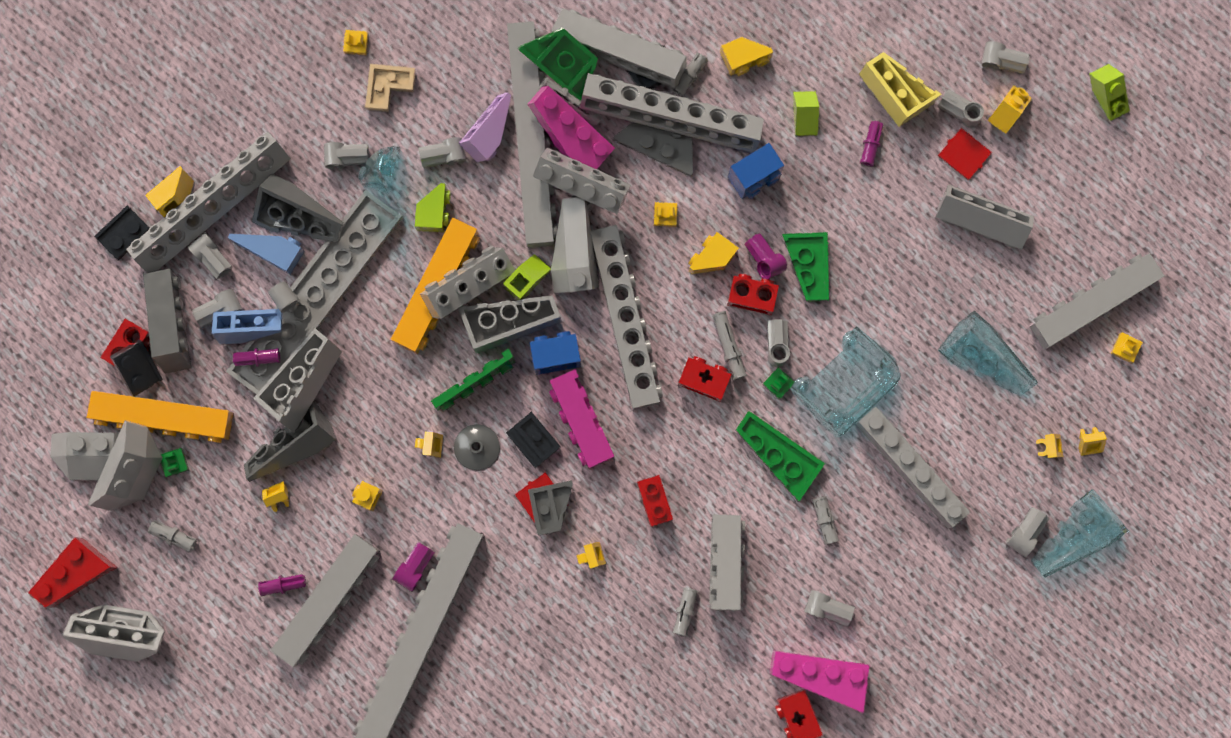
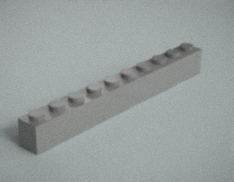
(530, 139)
(420, 634)

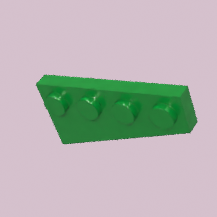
(492, 368)
(784, 458)

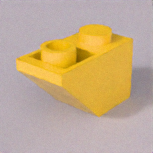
(743, 54)
(1010, 109)
(171, 191)
(715, 255)

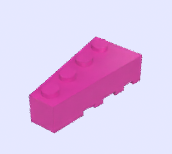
(568, 129)
(581, 419)
(828, 677)

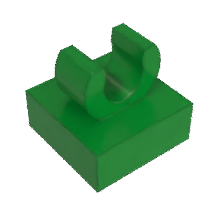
(778, 383)
(174, 462)

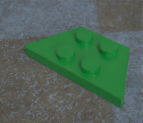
(562, 59)

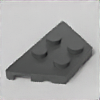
(660, 145)

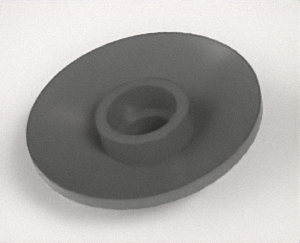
(485, 455)

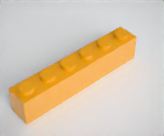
(449, 255)
(160, 415)

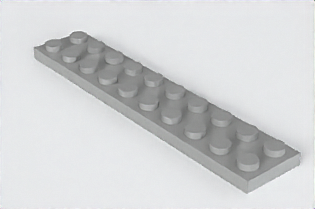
(323, 284)

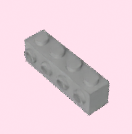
(581, 180)
(984, 217)
(467, 282)

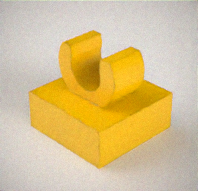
(355, 42)
(665, 214)
(1126, 347)
(1091, 443)
(430, 444)
(1053, 446)
(275, 494)
(592, 555)

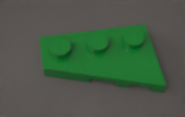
(810, 263)

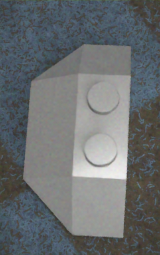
(82, 453)
(128, 469)
(115, 632)

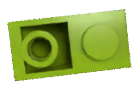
(1110, 90)
(431, 210)
(526, 277)

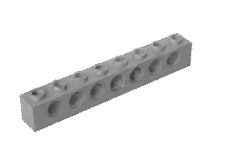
(671, 113)
(207, 214)
(611, 237)

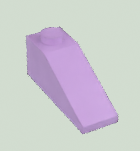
(487, 131)

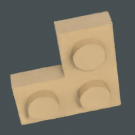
(383, 80)

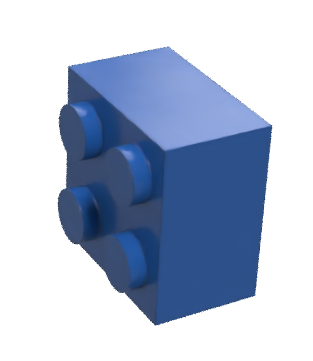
(756, 171)
(555, 353)

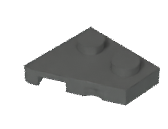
(550, 506)

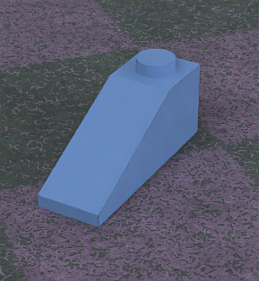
(273, 249)
(245, 326)

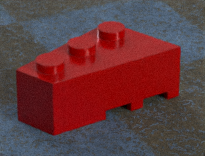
(71, 572)

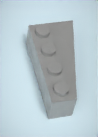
(299, 380)
(725, 562)

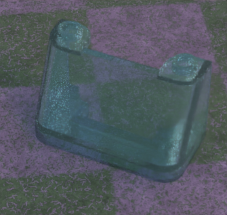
(849, 383)

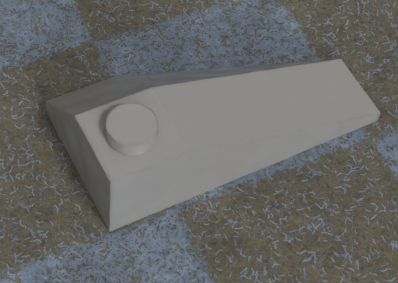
(573, 255)

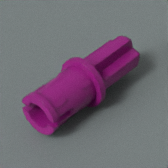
(871, 143)
(256, 357)
(281, 584)

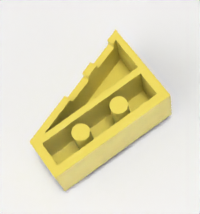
(897, 89)

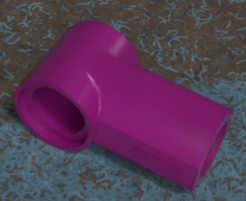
(767, 261)
(412, 569)

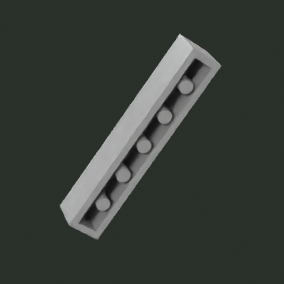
(624, 49)
(1096, 301)
(912, 468)
(325, 600)

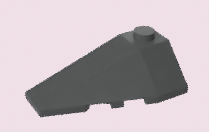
(289, 209)
(288, 447)

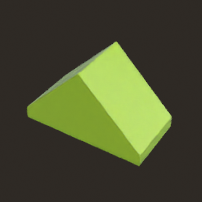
(806, 113)

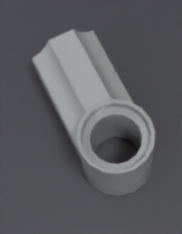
(1000, 57)
(959, 106)
(443, 153)
(341, 155)
(208, 253)
(284, 297)
(222, 302)
(777, 340)
(1025, 536)
(825, 607)

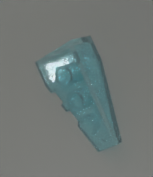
(380, 169)
(982, 349)
(1083, 534)

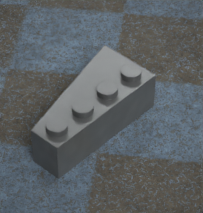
(166, 321)

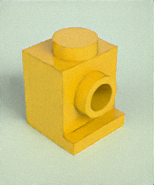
(366, 495)

